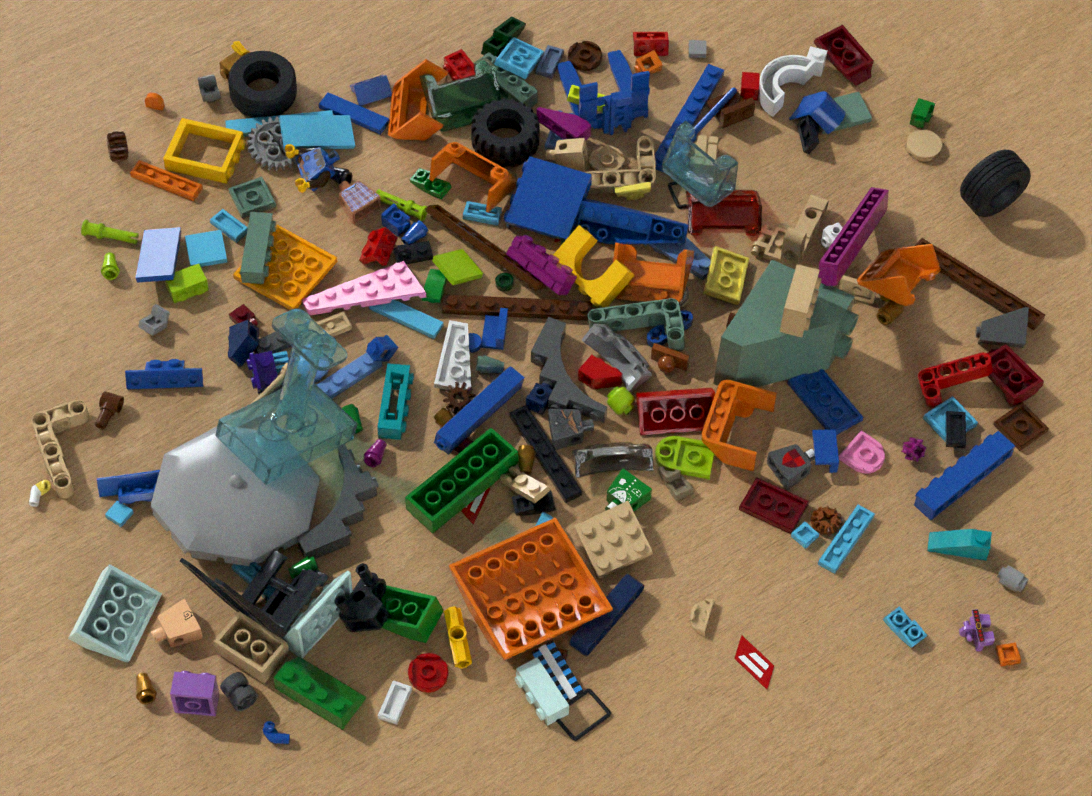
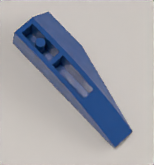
(628, 226)

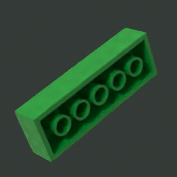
(461, 480)

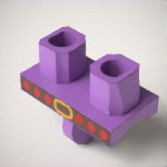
(974, 629)

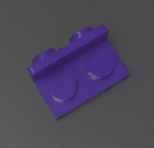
(263, 370)

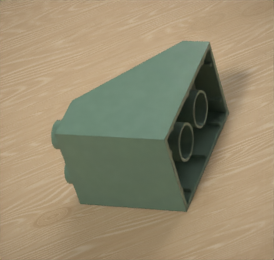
(760, 354)

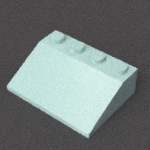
(115, 614)
(318, 617)

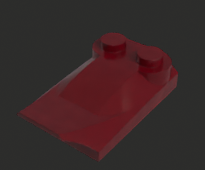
(846, 54)
(1013, 375)

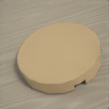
(923, 145)
(606, 159)

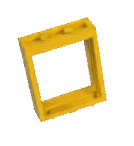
(198, 169)

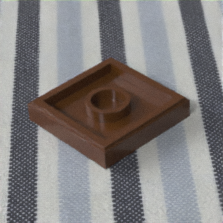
(1021, 426)

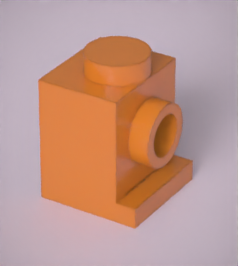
(650, 59)

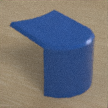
(821, 109)

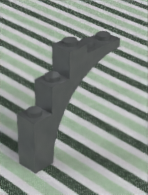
(565, 393)
(334, 530)

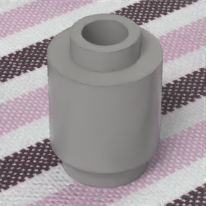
(1012, 578)

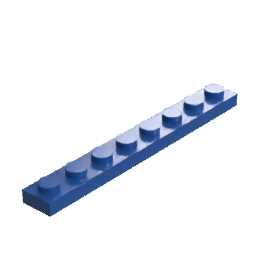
(692, 108)

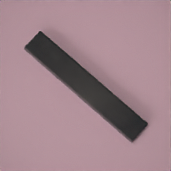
(546, 454)

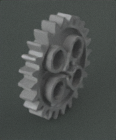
(262, 150)

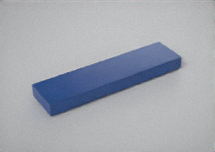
(358, 114)

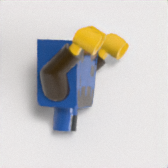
(314, 166)

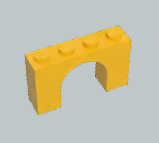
(606, 287)

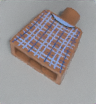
(358, 200)

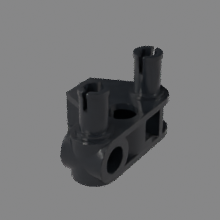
(363, 607)

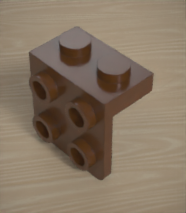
(734, 111)

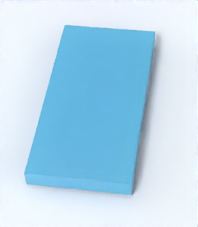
(317, 131)

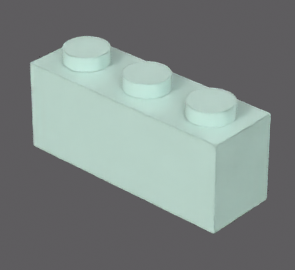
(541, 691)

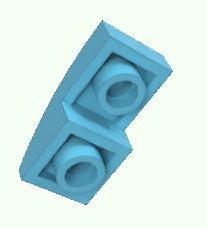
(904, 628)

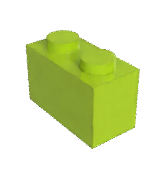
(187, 283)

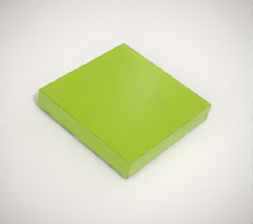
(457, 267)

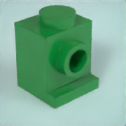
(922, 113)

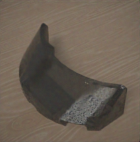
(612, 457)

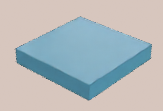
(206, 248)
(936, 416)

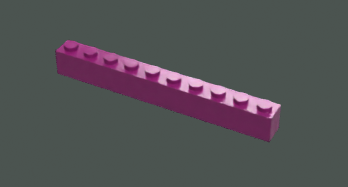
(853, 236)

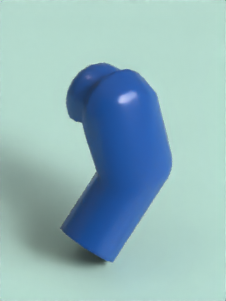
(273, 735)

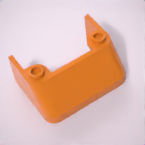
(409, 104)
(482, 167)
(730, 401)

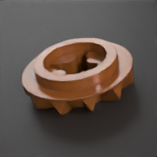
(824, 527)

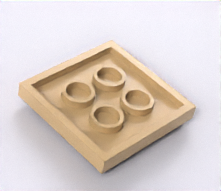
(613, 539)

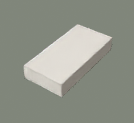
(394, 702)

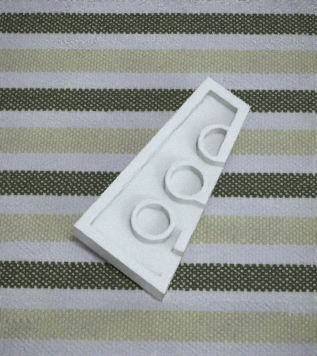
(455, 358)

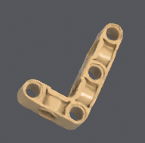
(646, 169)
(799, 239)
(54, 421)

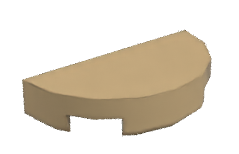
(700, 615)

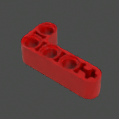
(982, 368)

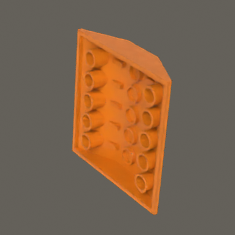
(528, 589)

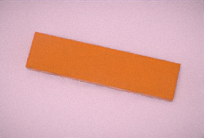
(166, 180)

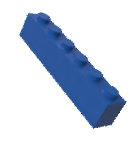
(963, 475)

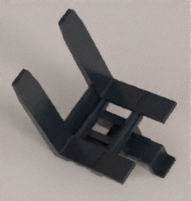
(283, 603)

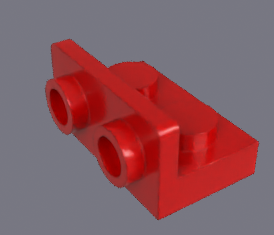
(648, 41)
(458, 65)

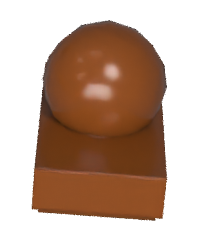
(669, 359)

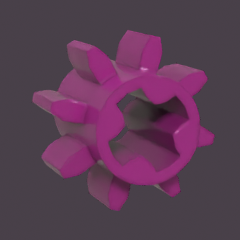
(914, 449)

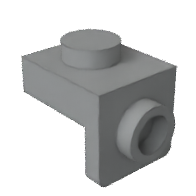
(155, 321)

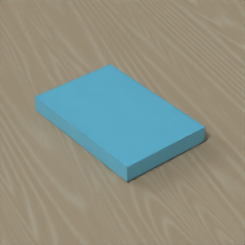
(519, 58)

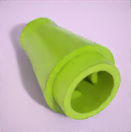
(110, 267)

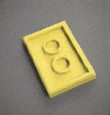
(726, 275)

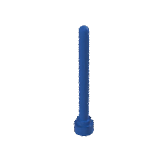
(701, 124)

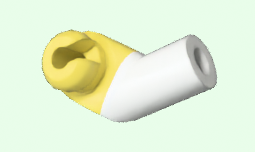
(37, 491)

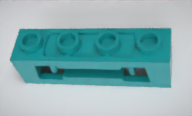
(401, 378)

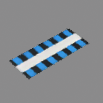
(558, 670)

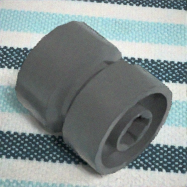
(239, 691)

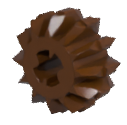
(117, 146)
(453, 402)

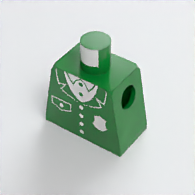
(628, 488)

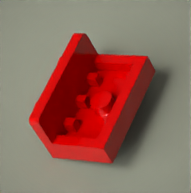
(378, 246)

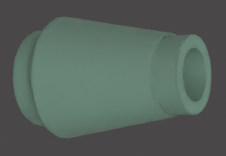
(489, 365)

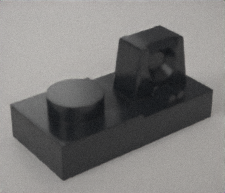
(808, 134)
(413, 253)

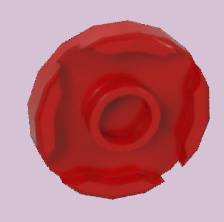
(428, 672)

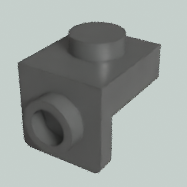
(208, 88)

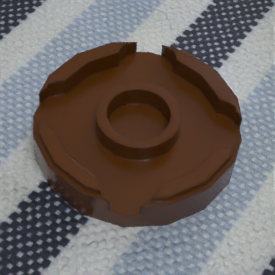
(585, 55)

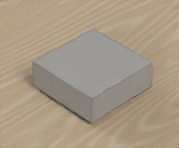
(697, 49)

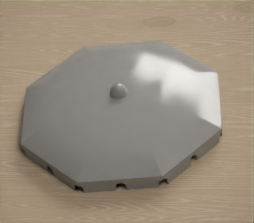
(224, 509)

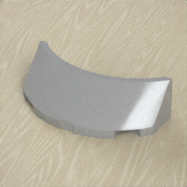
(619, 354)

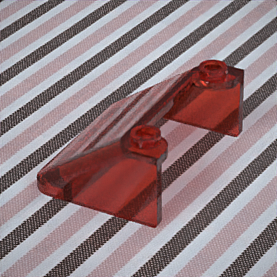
(736, 211)

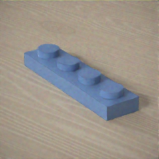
(349, 375)

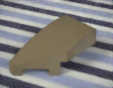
(676, 484)

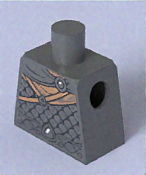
(567, 427)

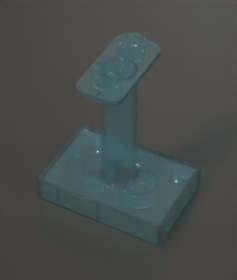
(299, 419)

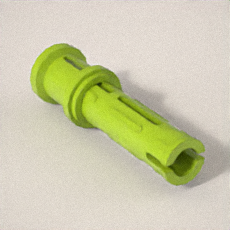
(409, 208)
(100, 231)

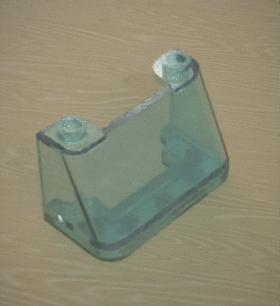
(696, 170)

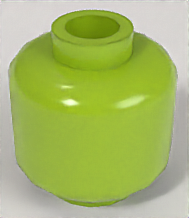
(620, 400)

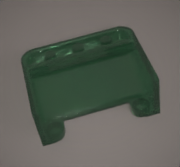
(458, 100)

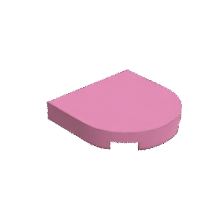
(863, 454)

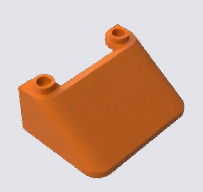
(899, 271)
(653, 279)

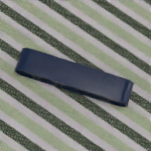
(620, 599)

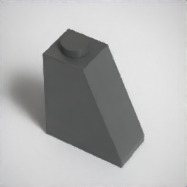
(1004, 329)

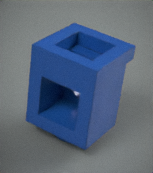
(395, 220)
(378, 345)

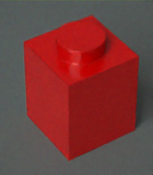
(749, 85)

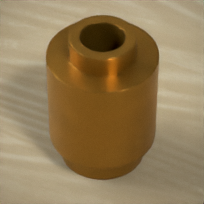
(889, 312)

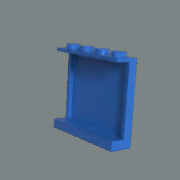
(548, 199)

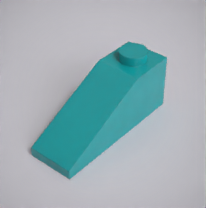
(962, 543)

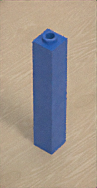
(478, 410)

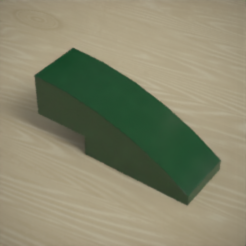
(502, 35)

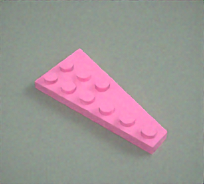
(368, 290)

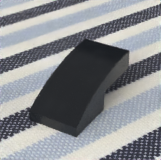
(526, 507)

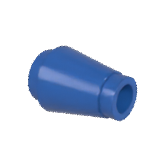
(415, 232)

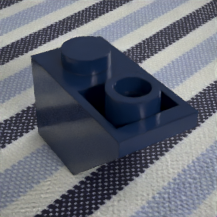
(242, 340)

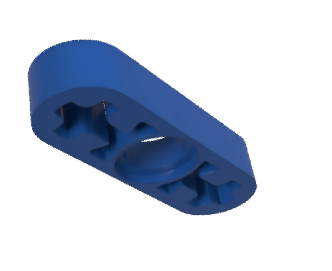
(655, 332)

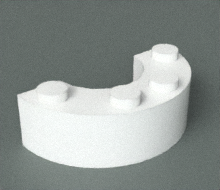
(781, 71)

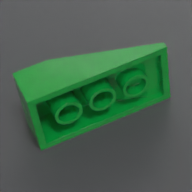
(411, 613)

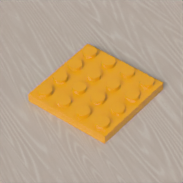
(293, 269)

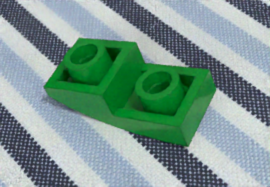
(436, 188)
(434, 286)

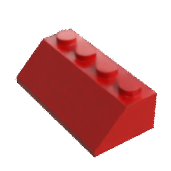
(673, 410)

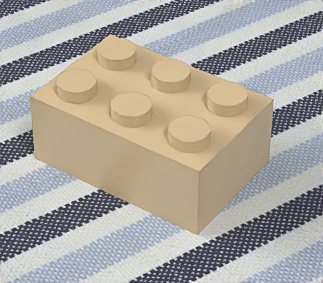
(800, 301)
(251, 647)

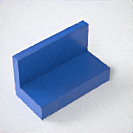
(371, 90)
(495, 330)
(826, 449)

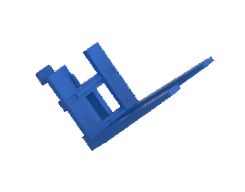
(620, 106)

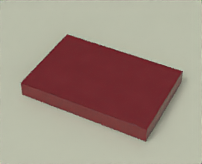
(774, 505)

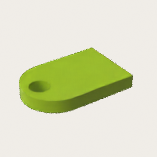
(686, 455)

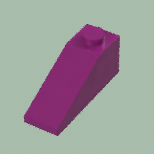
(564, 124)

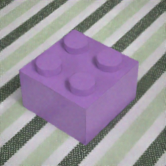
(194, 693)

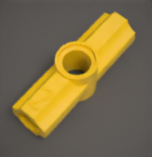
(456, 627)

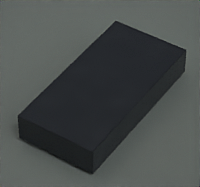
(955, 429)

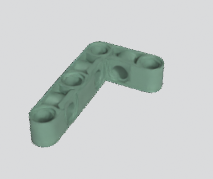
(644, 314)

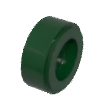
(504, 282)

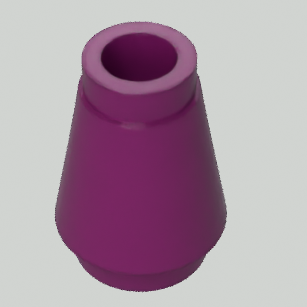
(375, 453)

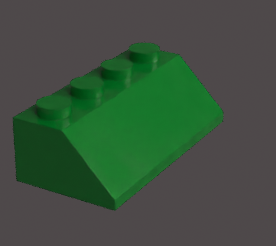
(318, 691)

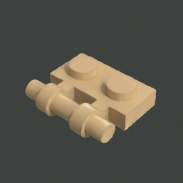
(773, 249)

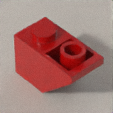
(598, 374)

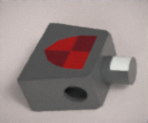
(790, 464)

